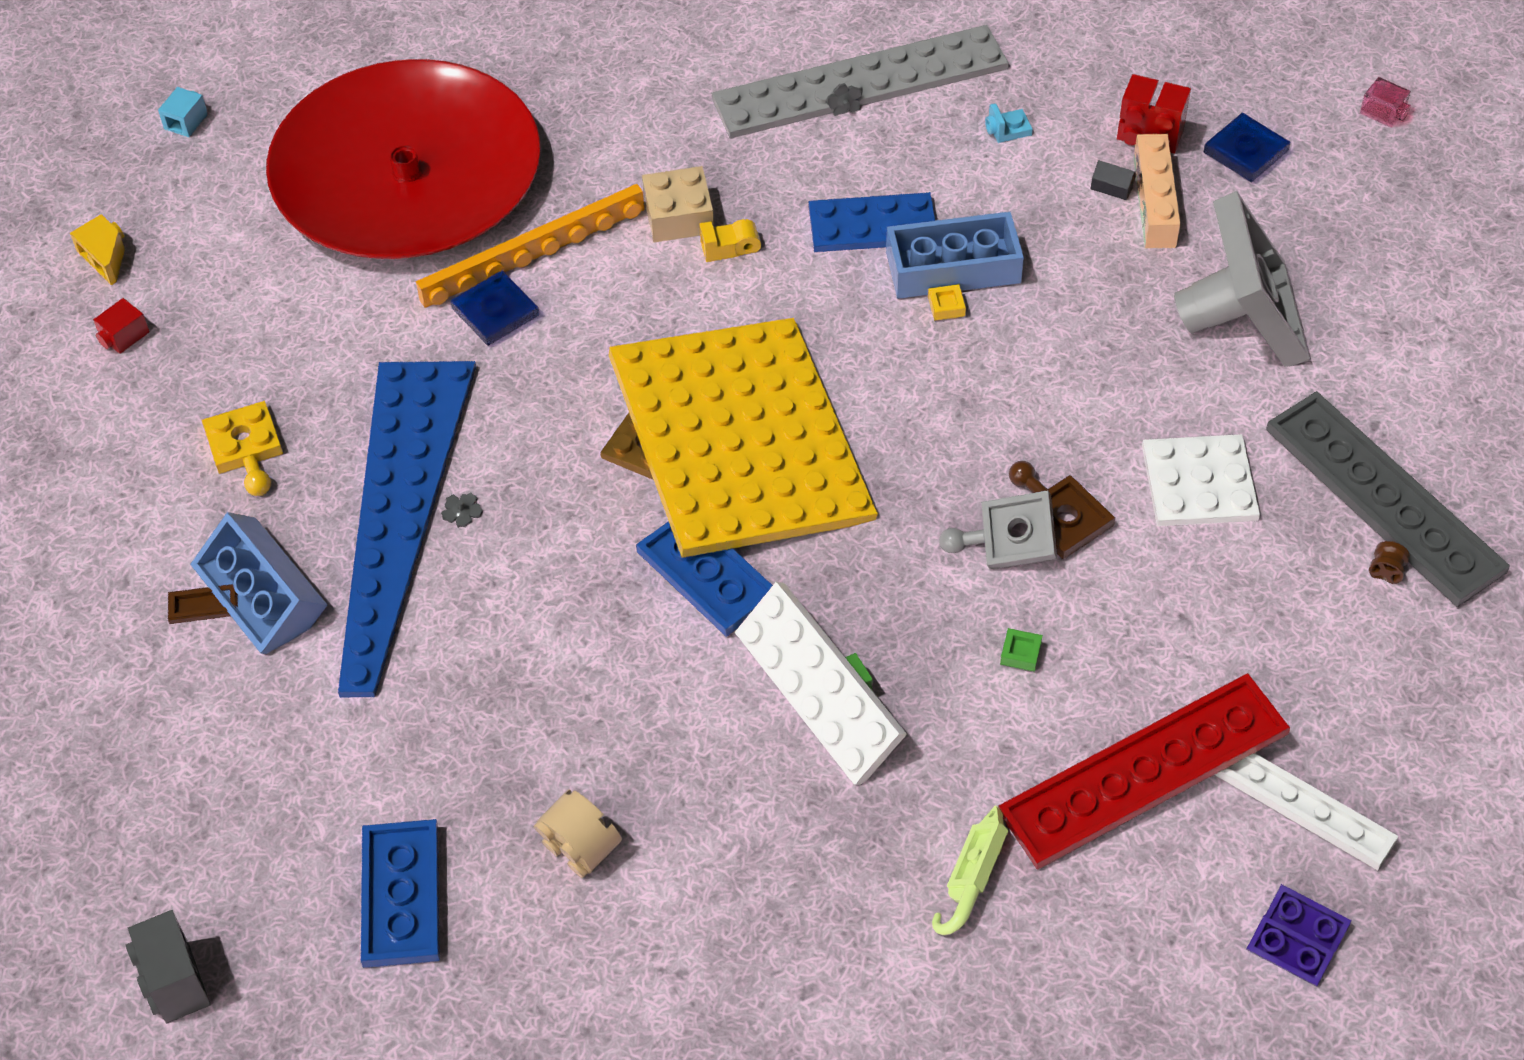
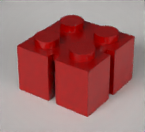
(1141, 118)

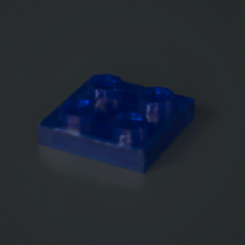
(1246, 147)
(494, 308)

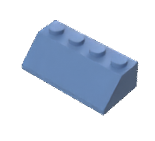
(272, 593)

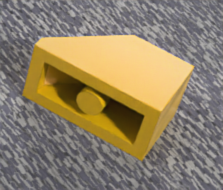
(101, 246)

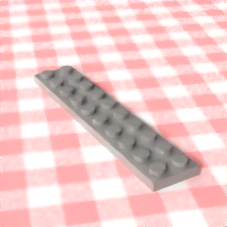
(877, 75)

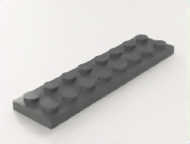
(1388, 498)

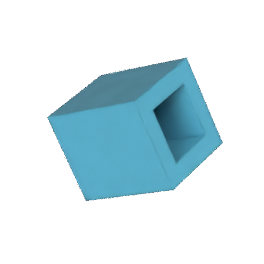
(183, 111)

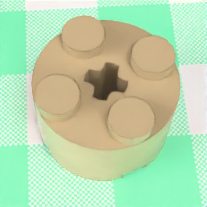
(578, 832)

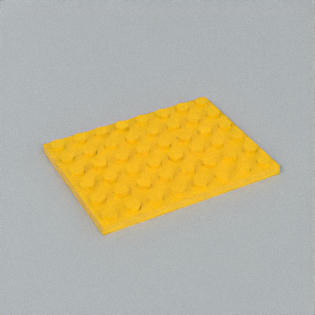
(740, 437)

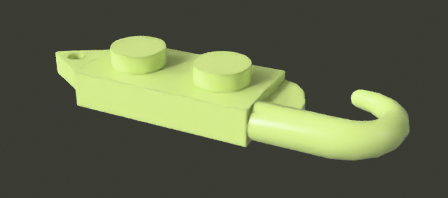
(973, 869)

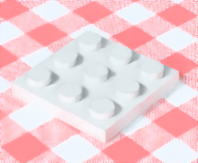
(1200, 480)

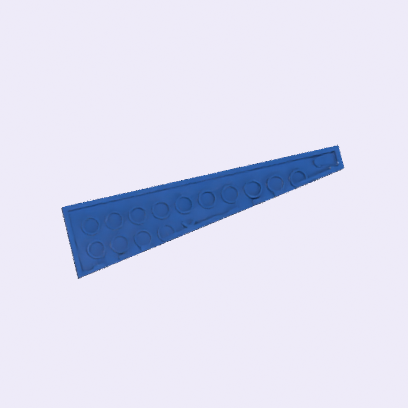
(406, 458)

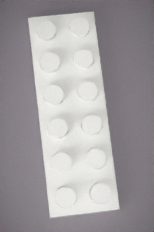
(820, 683)

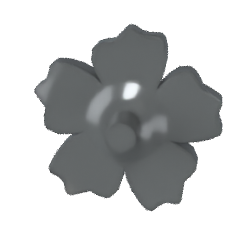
(844, 99)
(461, 509)

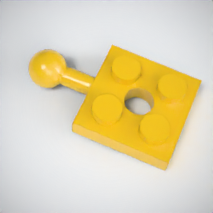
(234, 453)

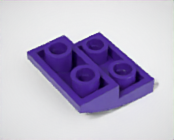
(1299, 935)

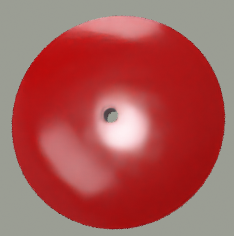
(403, 159)

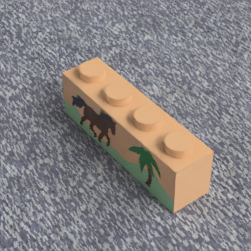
(1156, 191)

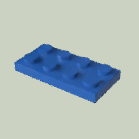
(864, 220)
(715, 582)
(400, 893)

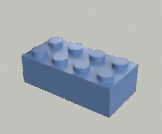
(954, 251)

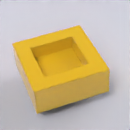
(946, 302)

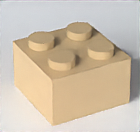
(676, 203)

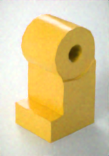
(729, 240)

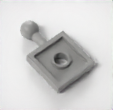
(998, 520)

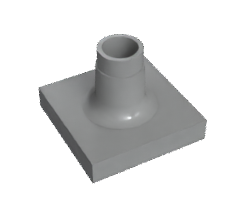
(1251, 285)

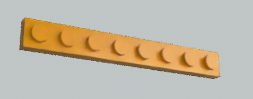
(528, 246)

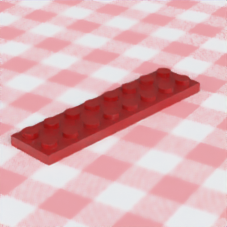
(1143, 770)

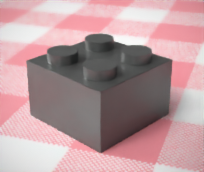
(166, 967)

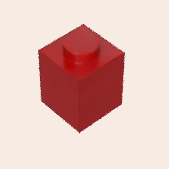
(120, 326)

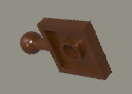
(1067, 497)

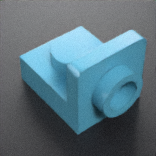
(1007, 125)

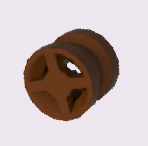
(1389, 562)

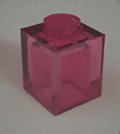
(1386, 102)

